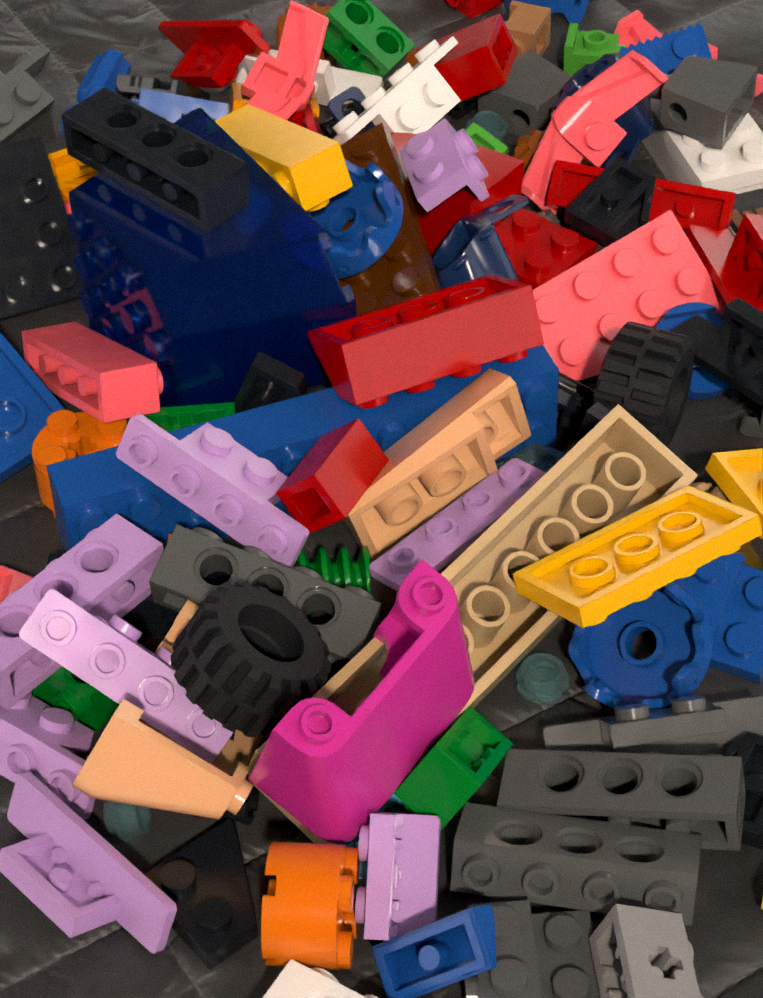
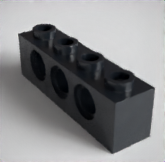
(157, 159)

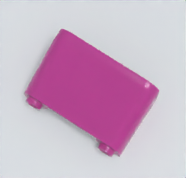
(343, 767)

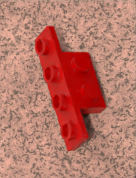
(212, 49)
(731, 261)

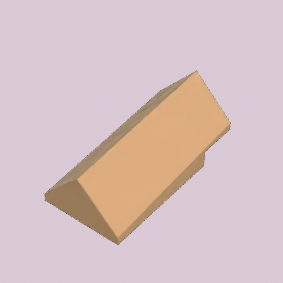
(440, 461)

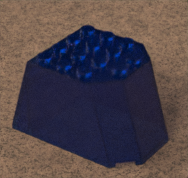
(202, 297)

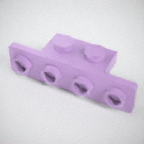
(217, 482)
(458, 525)
(122, 669)
(47, 745)
(77, 873)

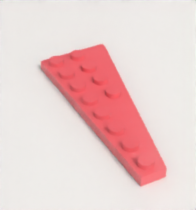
(622, 283)

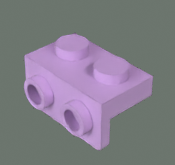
(442, 164)
(400, 874)

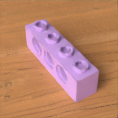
(101, 574)

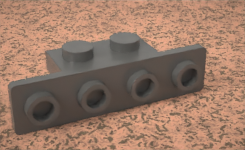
(21, 96)
(684, 729)

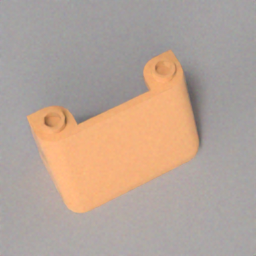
(150, 770)

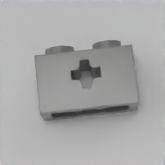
(643, 955)

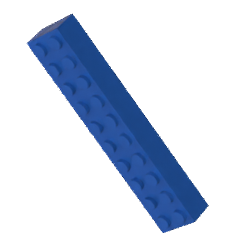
(100, 485)

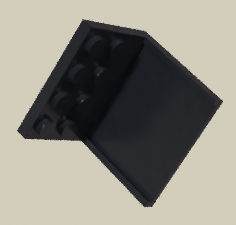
(34, 233)

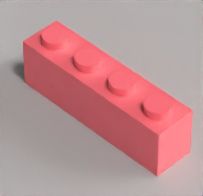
(93, 371)

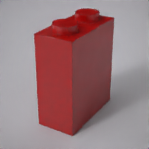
(478, 60)

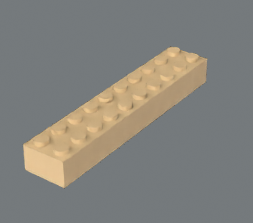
(592, 486)

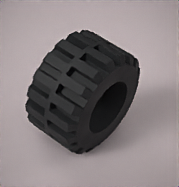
(647, 376)
(249, 658)

